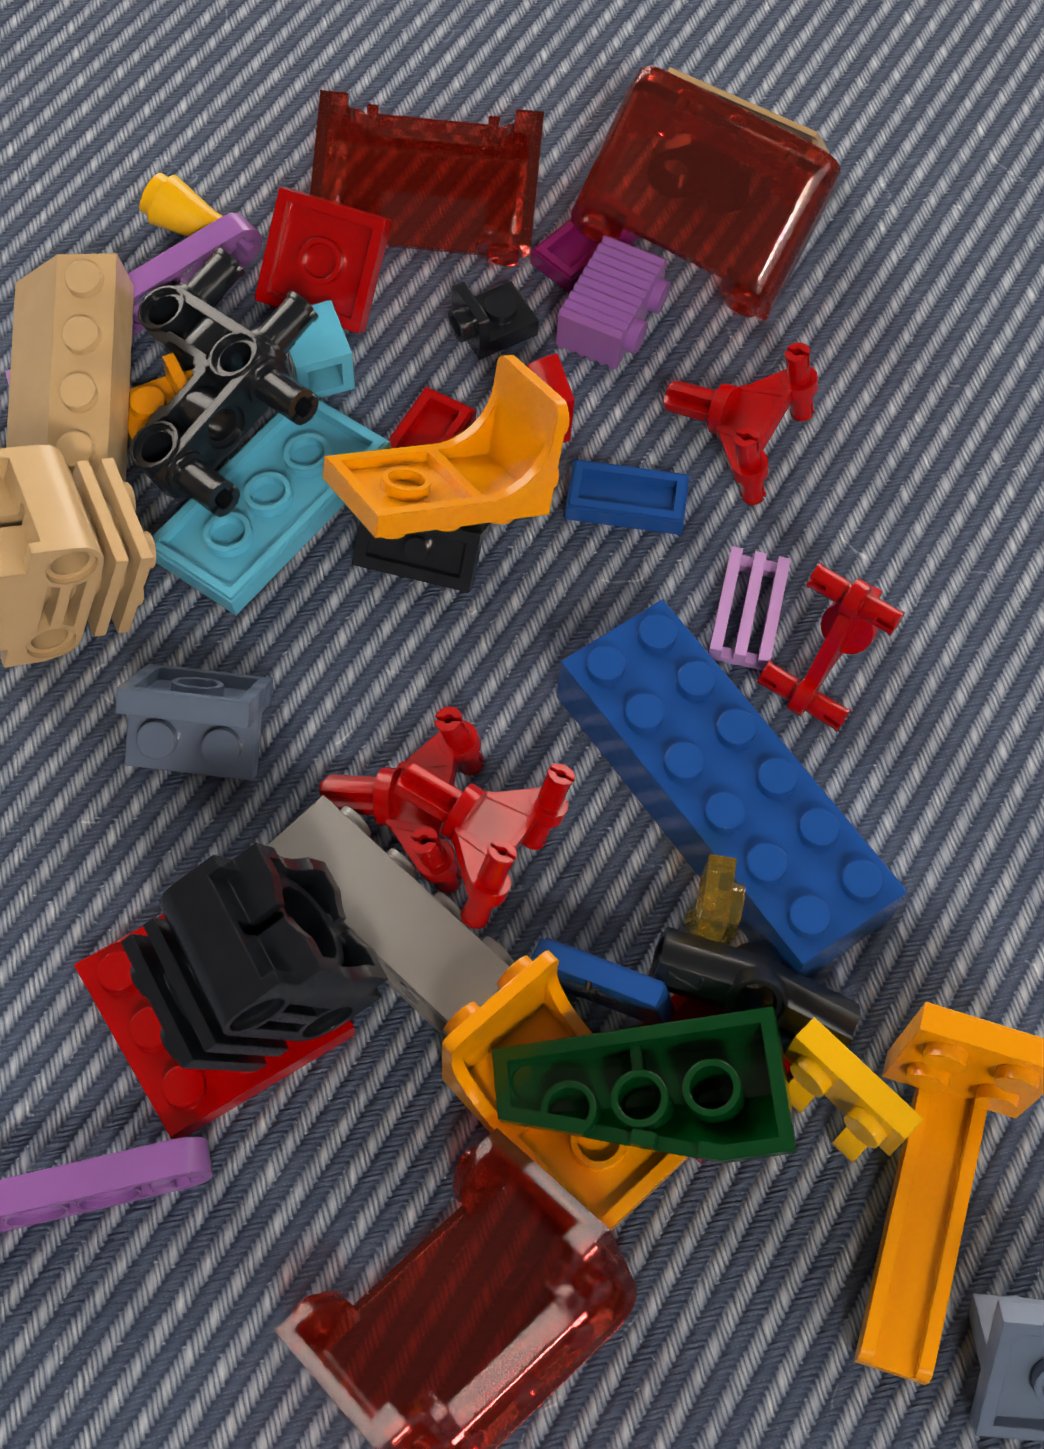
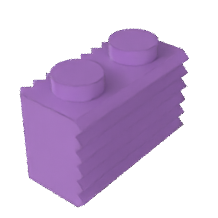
(611, 302)

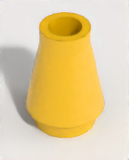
(175, 206)

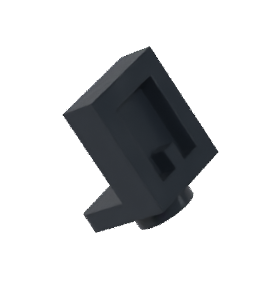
(491, 318)

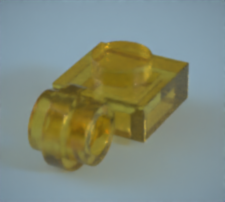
(718, 902)

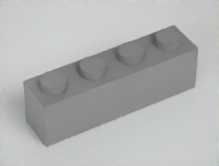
(414, 935)

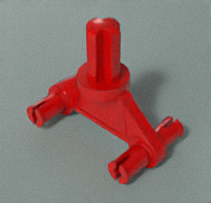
(750, 414)
(848, 629)
(488, 828)
(417, 831)

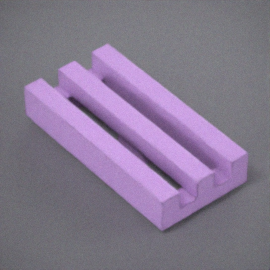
(757, 567)

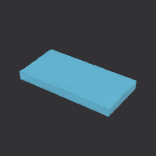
(277, 509)

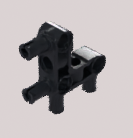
(232, 383)

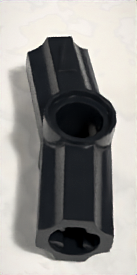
(720, 977)

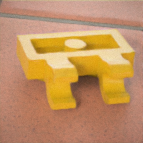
(871, 1108)

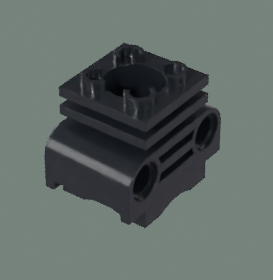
(251, 960)

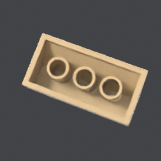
(73, 359)

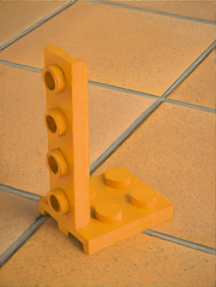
(958, 1074)

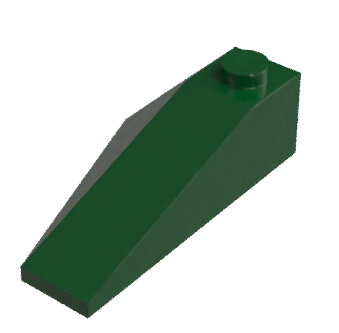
(675, 1087)

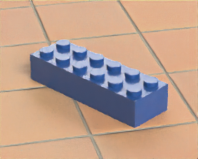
(728, 788)

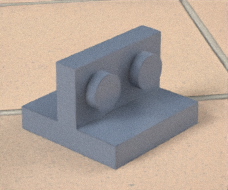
(194, 720)
(1011, 1359)

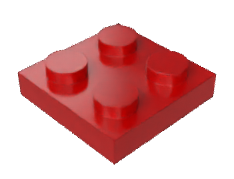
(323, 255)

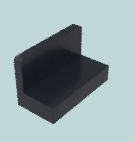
(425, 556)

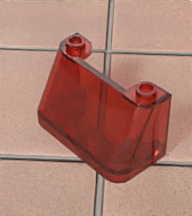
(434, 178)
(708, 187)
(473, 1317)

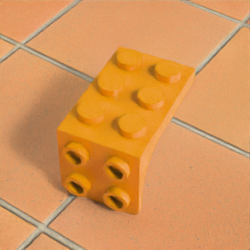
(486, 474)
(534, 1009)

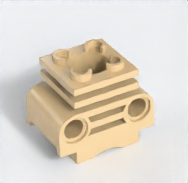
(65, 553)

